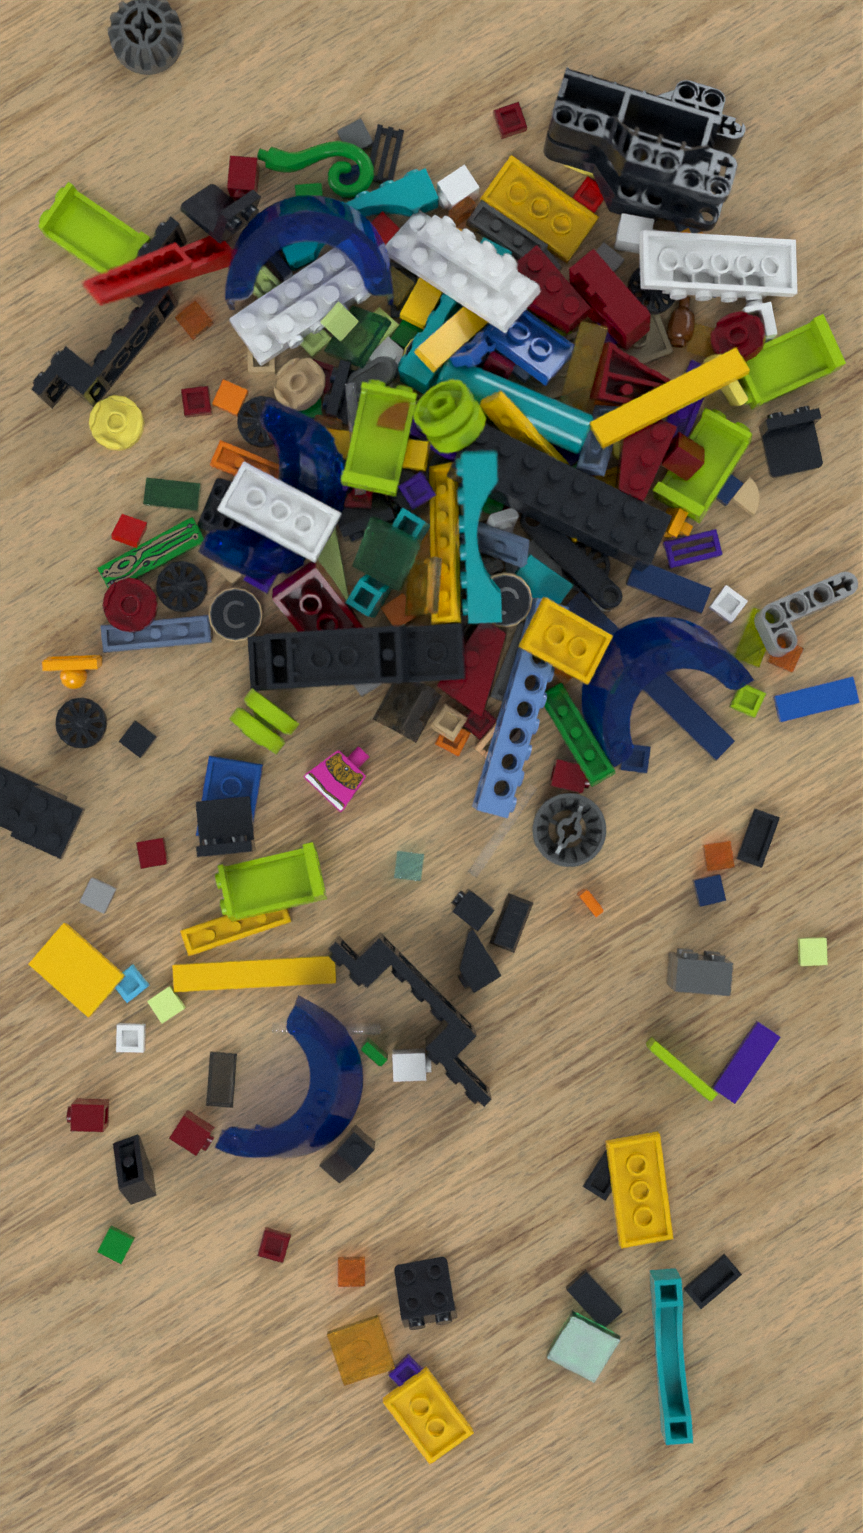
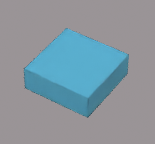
(132, 984)

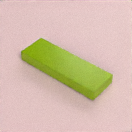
(681, 1069)

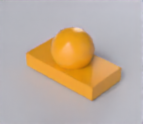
(72, 668)

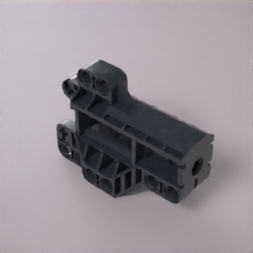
(647, 146)

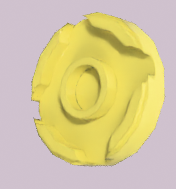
(116, 423)

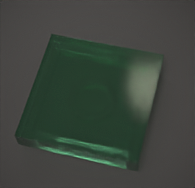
(361, 340)
(386, 553)
(583, 1346)

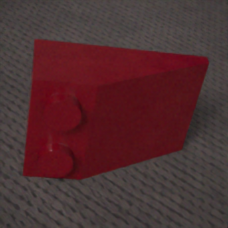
(314, 601)

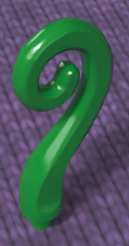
(289, 162)

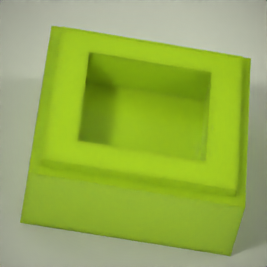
(747, 700)

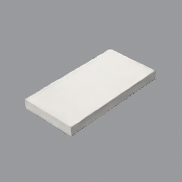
(279, 512)

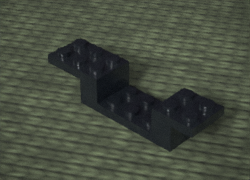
(93, 382)
(357, 656)
(37, 813)
(447, 1038)

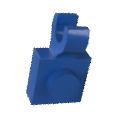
(471, 353)

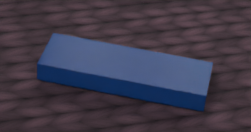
(816, 699)

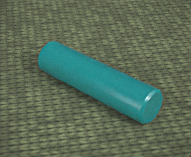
(554, 420)

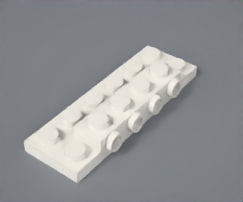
(717, 266)
(463, 268)
(298, 305)

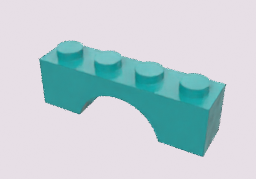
(370, 593)

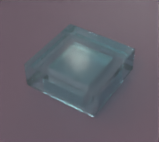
(409, 865)

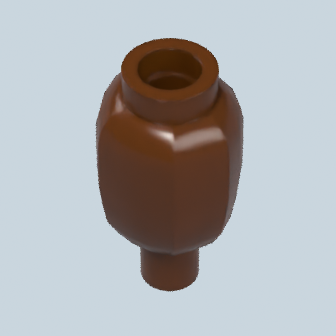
(681, 324)

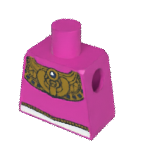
(339, 777)

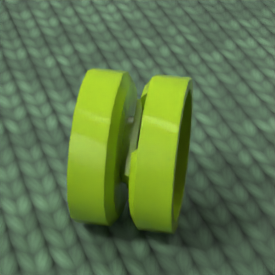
(449, 416)
(264, 721)

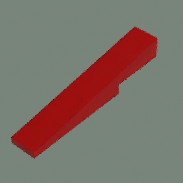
(159, 270)

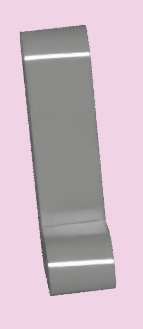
(806, 606)

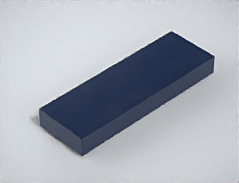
(670, 587)

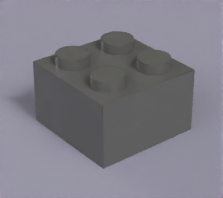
(699, 973)

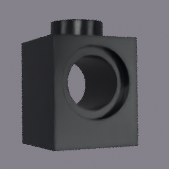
(471, 909)

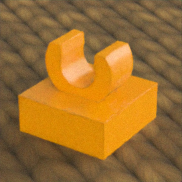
(677, 525)

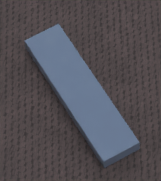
(158, 635)

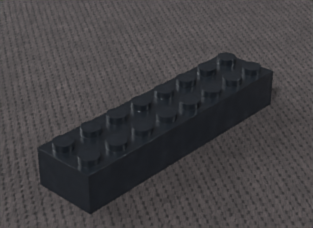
(570, 500)

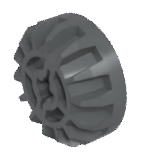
(155, 52)
(580, 808)

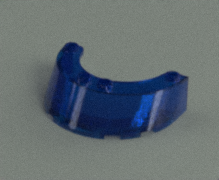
(308, 220)
(307, 463)
(636, 658)
(331, 1096)

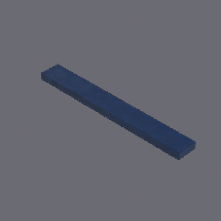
(665, 691)

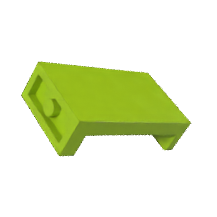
(90, 231)
(792, 362)
(724, 447)
(377, 452)
(271, 883)

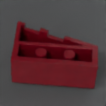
(558, 300)
(609, 300)
(623, 377)
(641, 457)
(482, 661)

